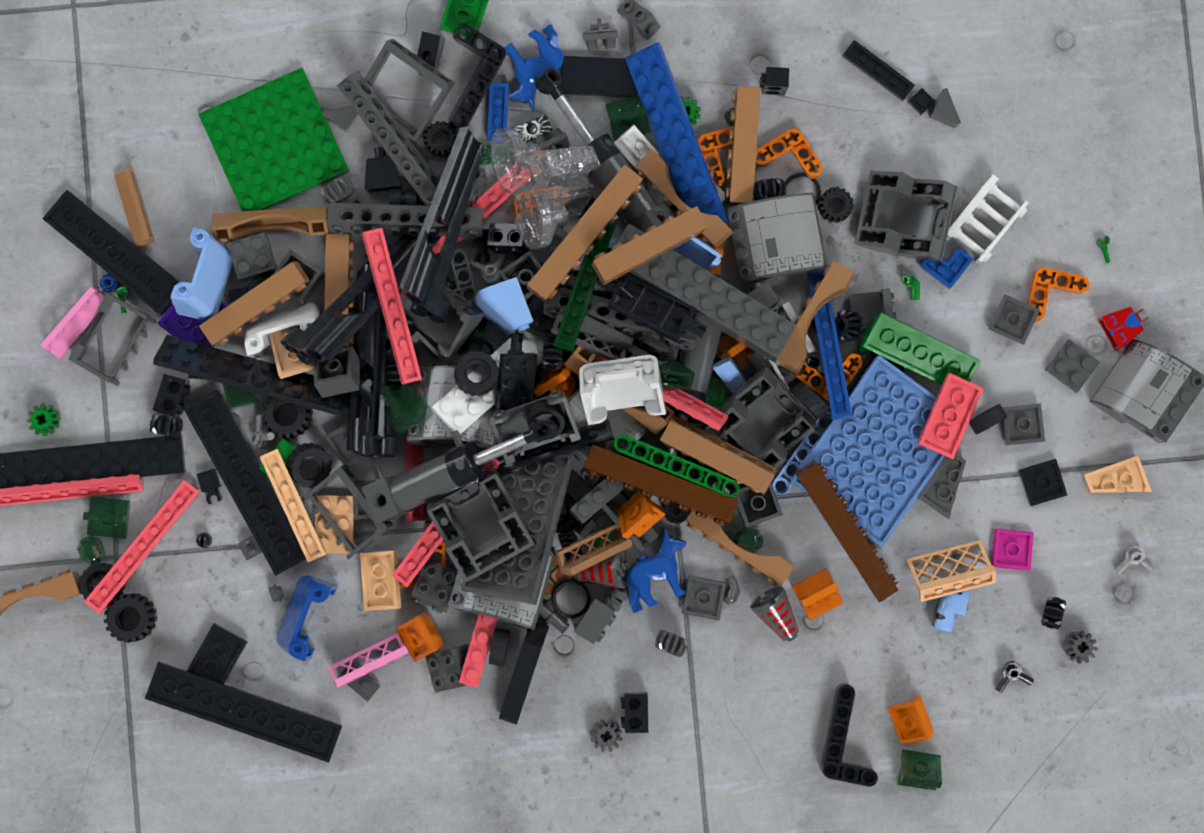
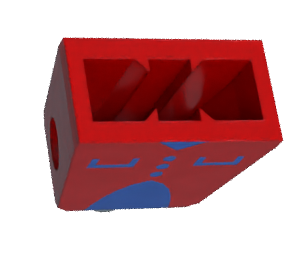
(1122, 326)

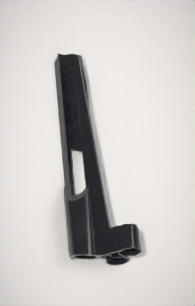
(426, 270)

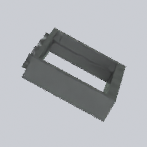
(424, 69)

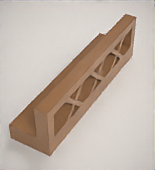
(134, 208)
(595, 556)

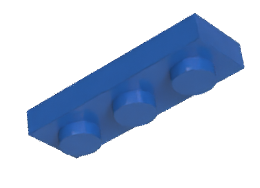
(497, 108)

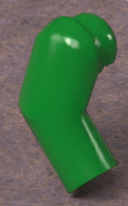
(913, 285)

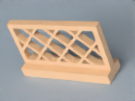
(955, 582)

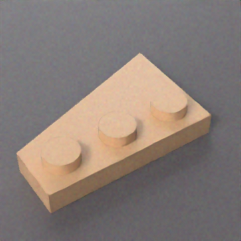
(1118, 477)

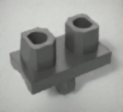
(608, 36)
(558, 141)

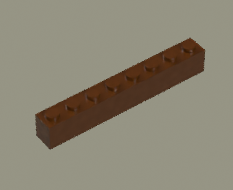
(660, 484)
(846, 531)

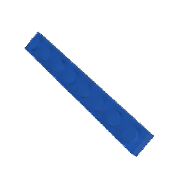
(830, 354)

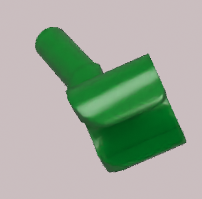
(1104, 248)
(122, 292)
(862, 350)

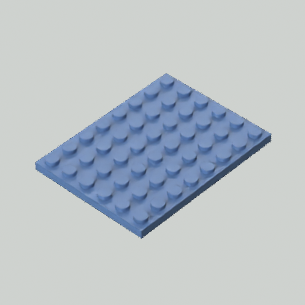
(877, 451)

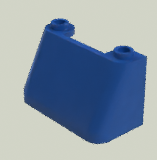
(289, 636)

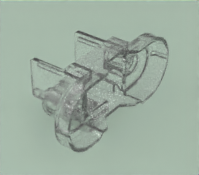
(558, 185)

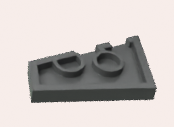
(943, 485)

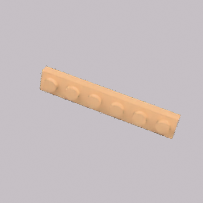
(292, 505)

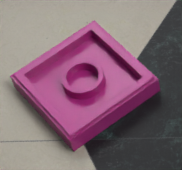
(1012, 549)

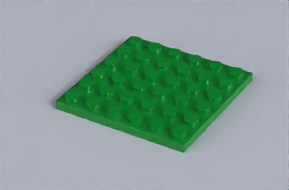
(273, 142)

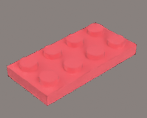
(950, 415)

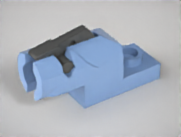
(946, 607)

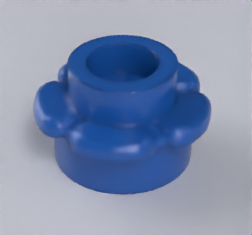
(113, 283)

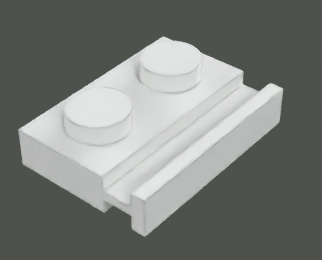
(634, 145)

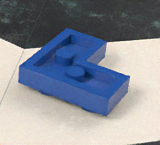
(950, 271)

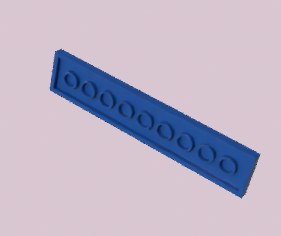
(674, 130)

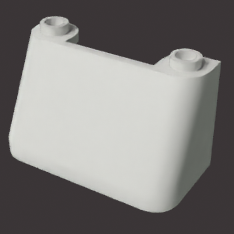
(257, 334)
(621, 385)

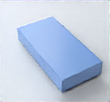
(729, 373)

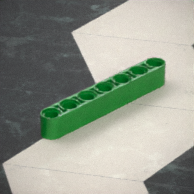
(665, 466)

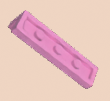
(74, 323)
(370, 667)

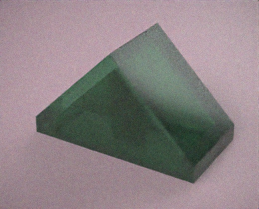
(676, 375)
(238, 398)

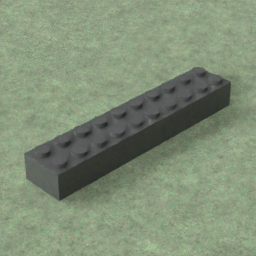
(715, 300)

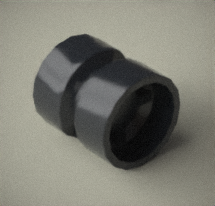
(399, 197)
(675, 515)

